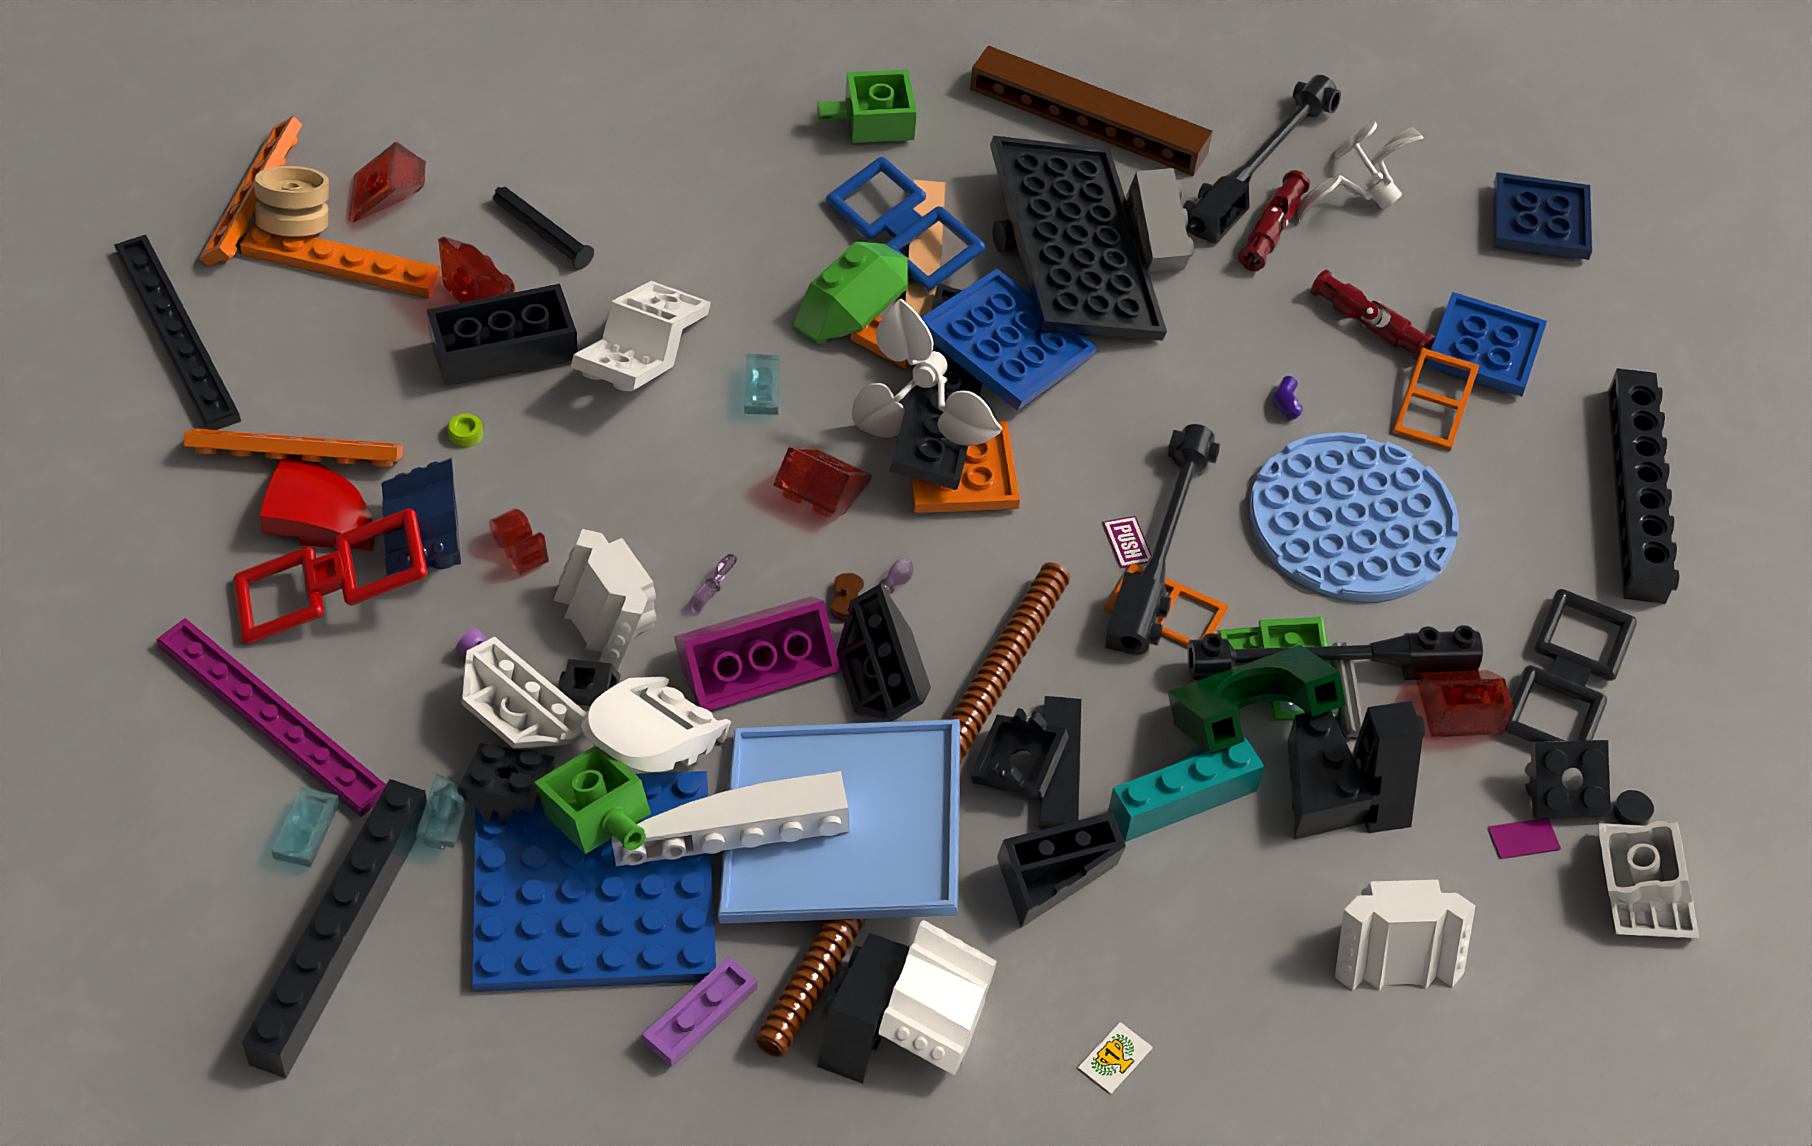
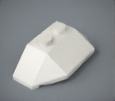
(517, 699)

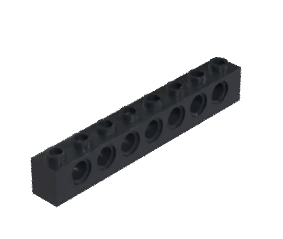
(1641, 487)

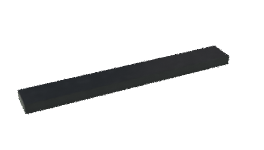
(177, 333)

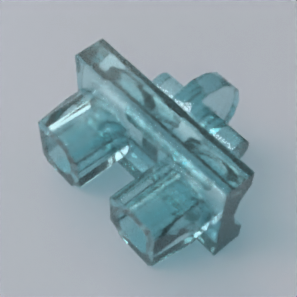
(442, 814)

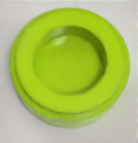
(465, 430)

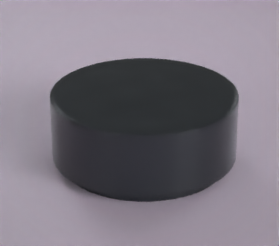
(1003, 236)
(1633, 808)

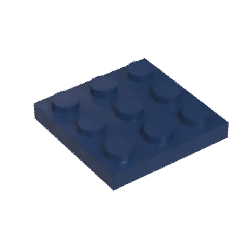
(1542, 216)

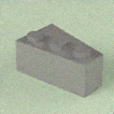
(1160, 219)

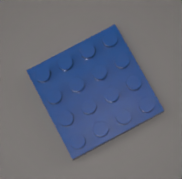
(999, 341)

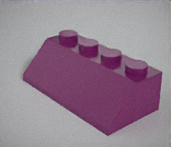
(757, 653)

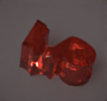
(516, 537)

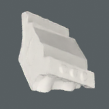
(606, 595)
(1648, 880)
(1404, 935)
(938, 998)

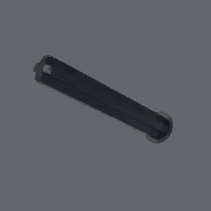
(577, 252)

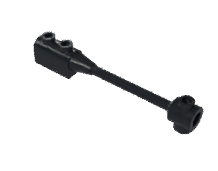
(1228, 198)
(1143, 596)
(1413, 651)

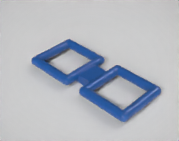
(904, 222)

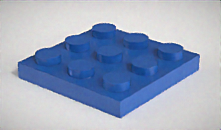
(1491, 337)

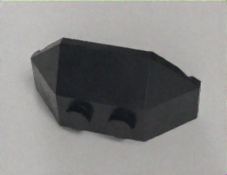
(881, 658)

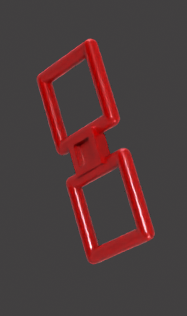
(329, 575)

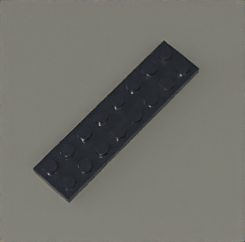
(920, 445)

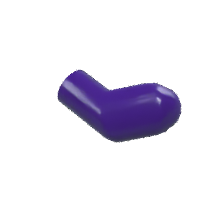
(1285, 400)

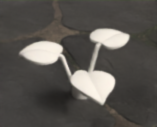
(1379, 185)
(878, 412)

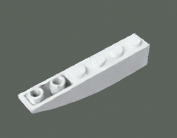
(744, 818)

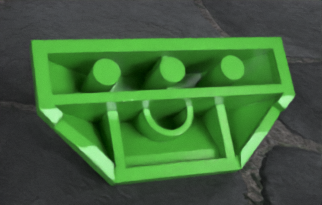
(852, 291)

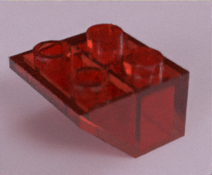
(1465, 702)

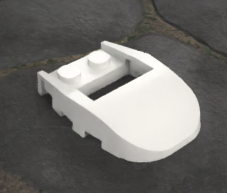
(651, 725)

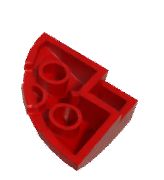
(312, 504)

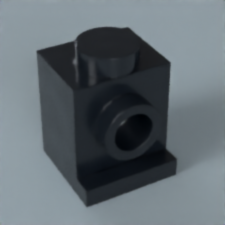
(581, 674)

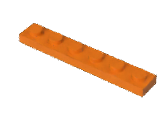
(242, 207)
(343, 261)
(278, 446)

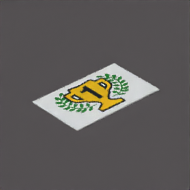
(1115, 1057)

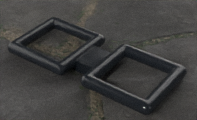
(1571, 669)

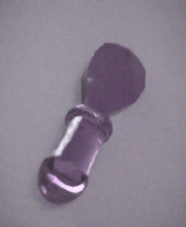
(899, 574)
(711, 585)

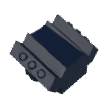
(433, 498)

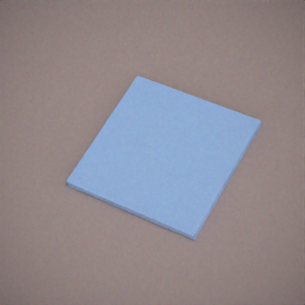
(901, 824)

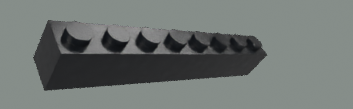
(335, 930)

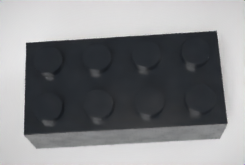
(502, 334)

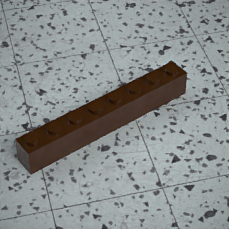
(1091, 110)

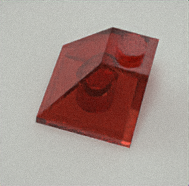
(386, 181)

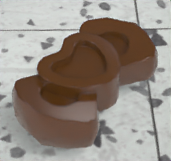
(846, 588)

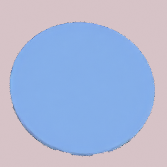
(1353, 517)

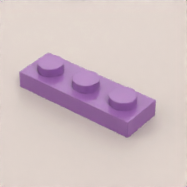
(699, 1011)

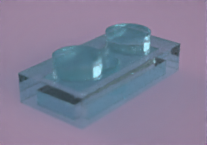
(762, 384)
(305, 827)

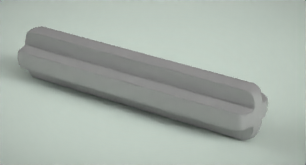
(1351, 713)

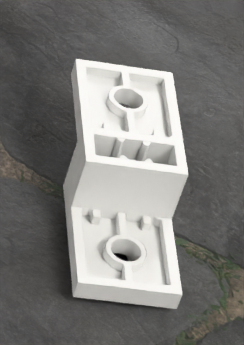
(640, 336)

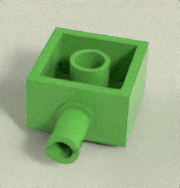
(875, 106)
(595, 800)

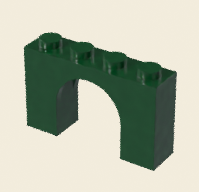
(1210, 706)

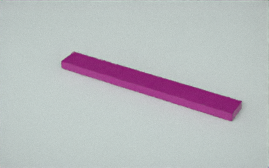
(272, 716)

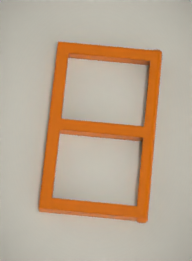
(1435, 398)
(1178, 589)

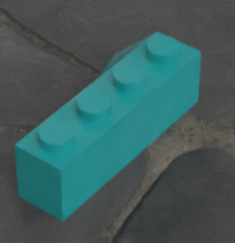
(1185, 788)

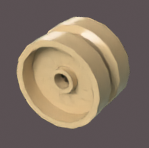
(291, 200)

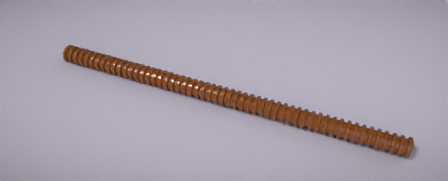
(973, 710)

